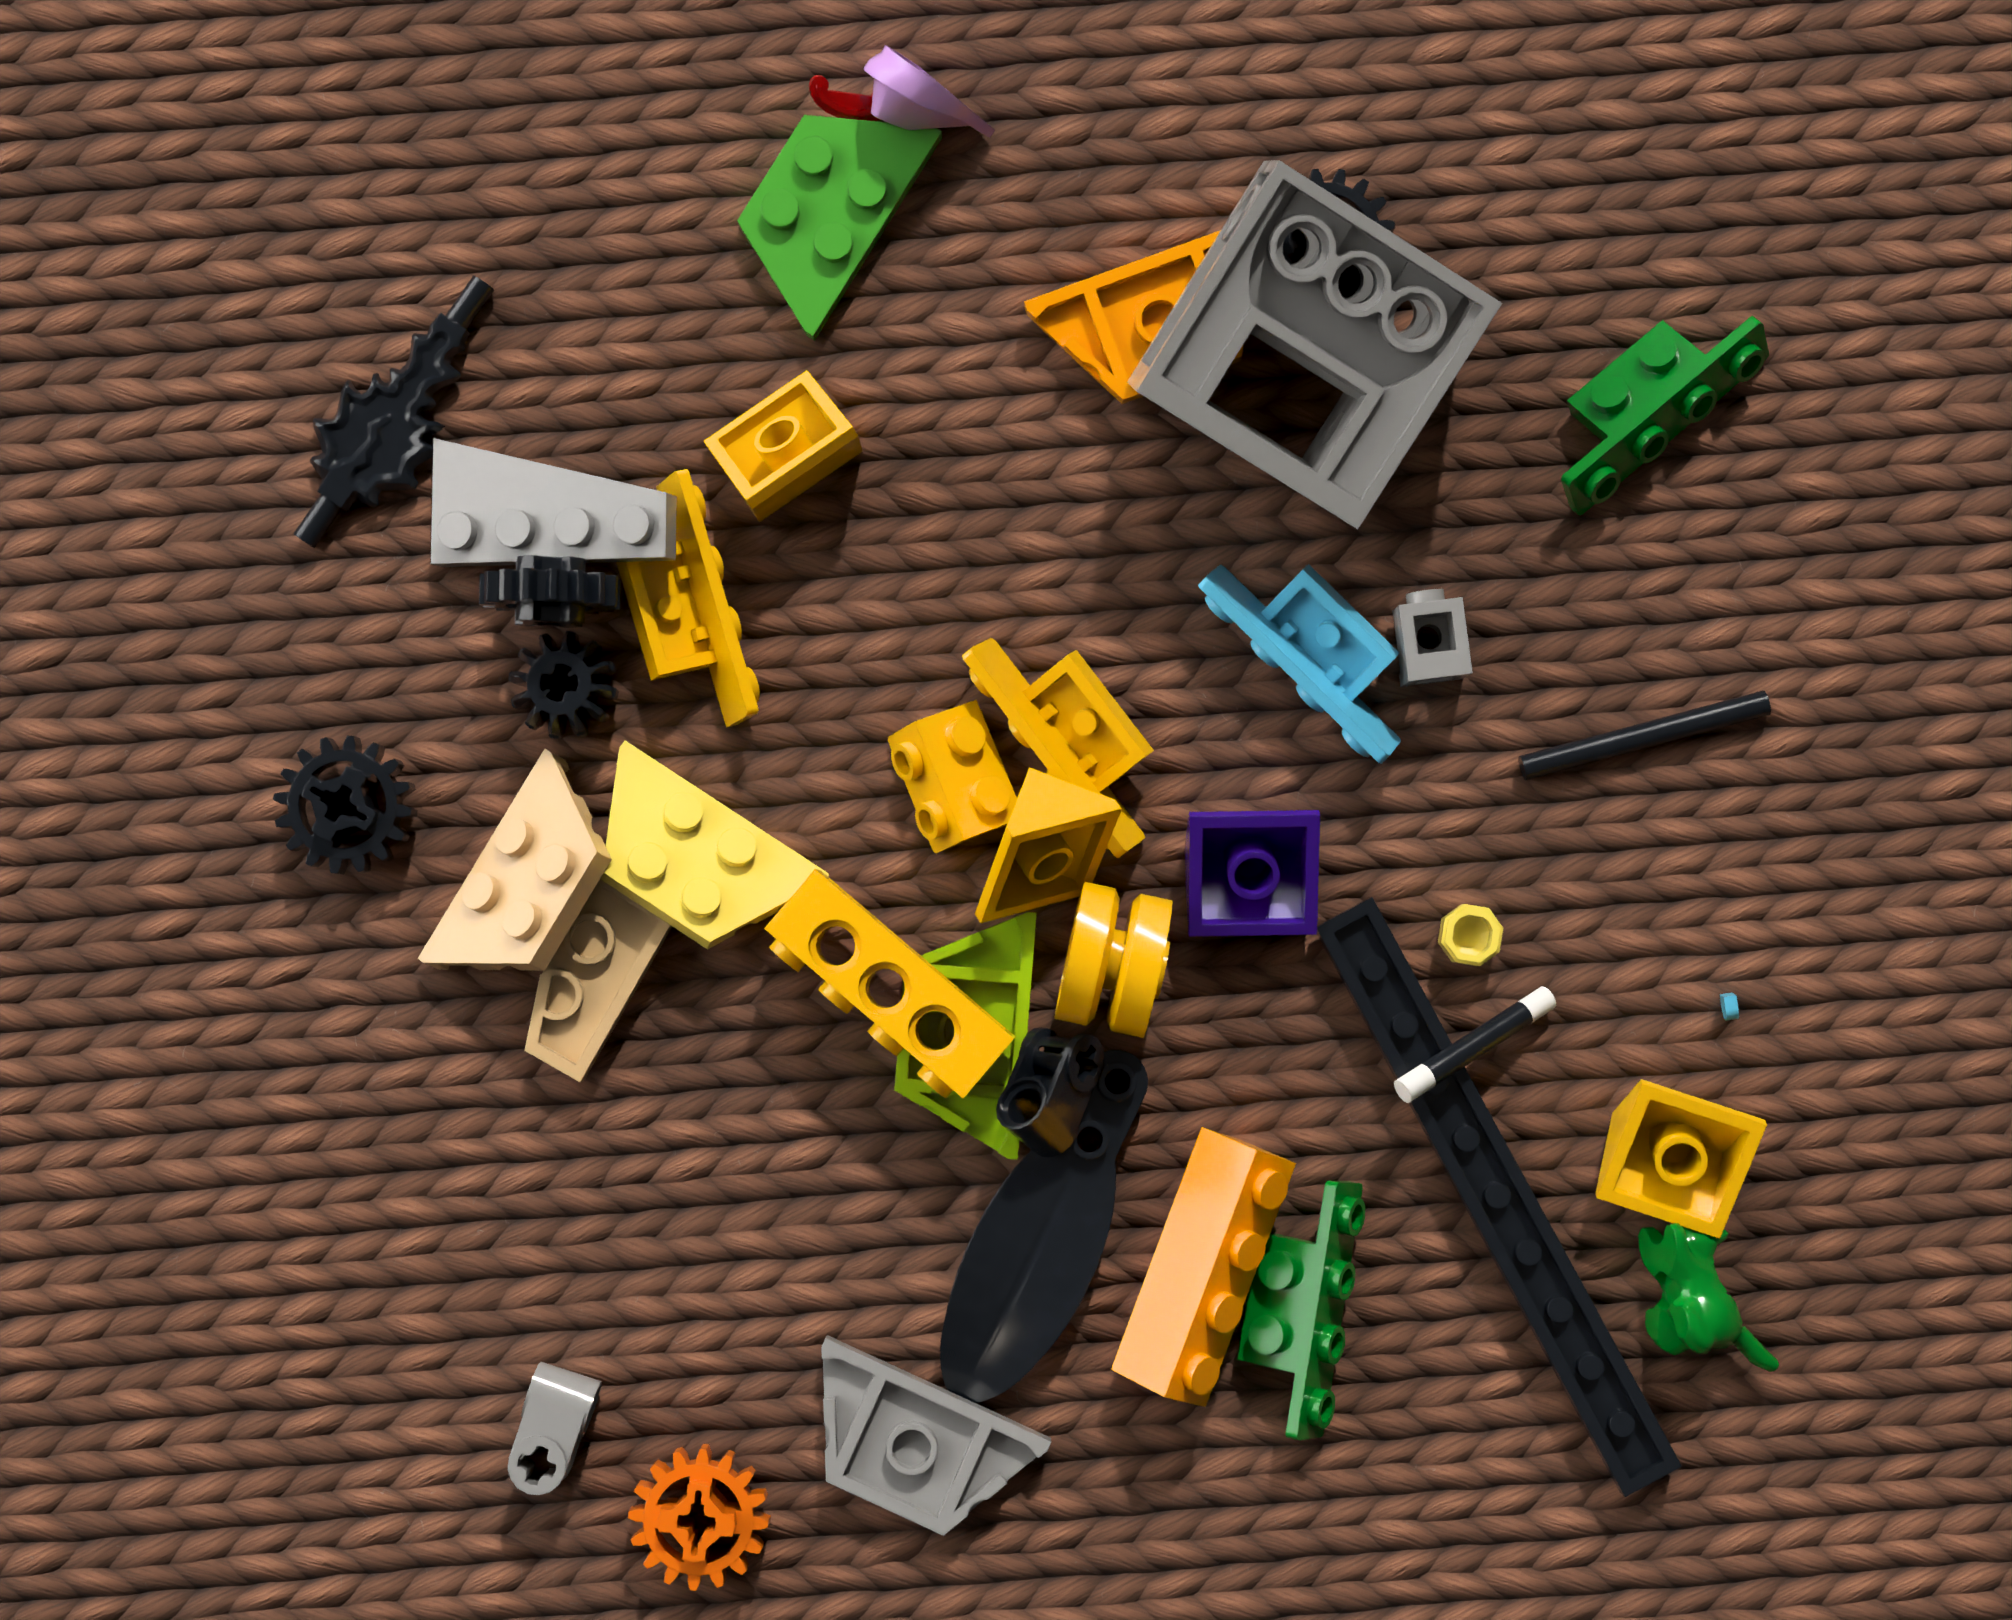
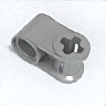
(553, 1418)

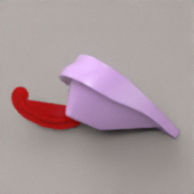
(900, 96)

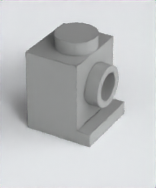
(1452, 654)

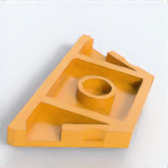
(1116, 314)

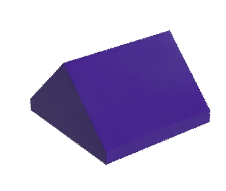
(1252, 872)

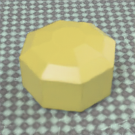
(1470, 935)

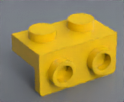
(953, 776)

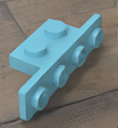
(1318, 644)

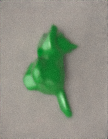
(1694, 1303)

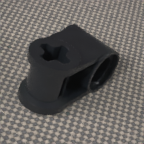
(1048, 1092)

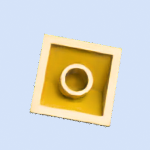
(784, 445)
(1047, 846)
(1677, 1157)

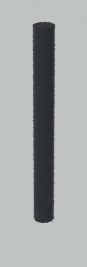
(1644, 735)

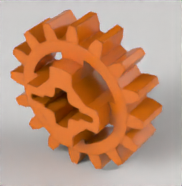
(670, 1517)

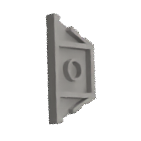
(914, 1441)

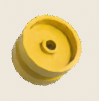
(1122, 961)

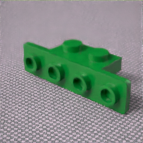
(1650, 399)
(1299, 1307)

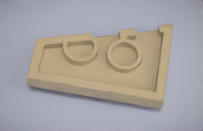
(592, 980)

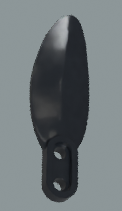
(1037, 1249)

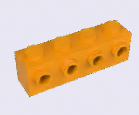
(1203, 1267)

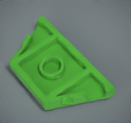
(830, 205)

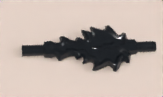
(381, 433)

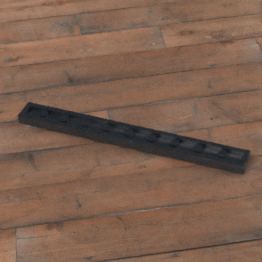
(1500, 1202)

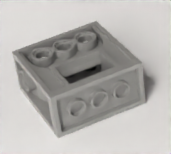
(1385, 375)

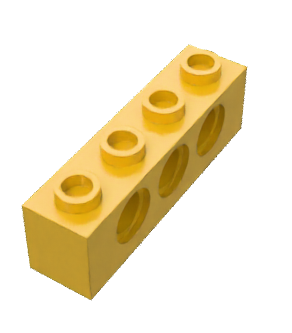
(824, 905)

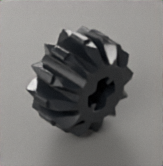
(553, 666)

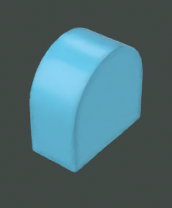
(1729, 1006)

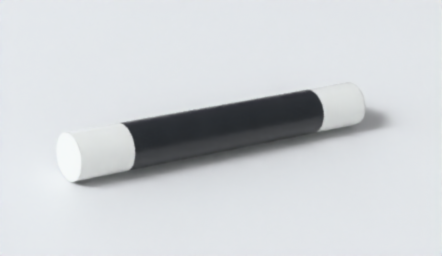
(1474, 1044)

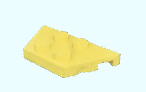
(692, 854)

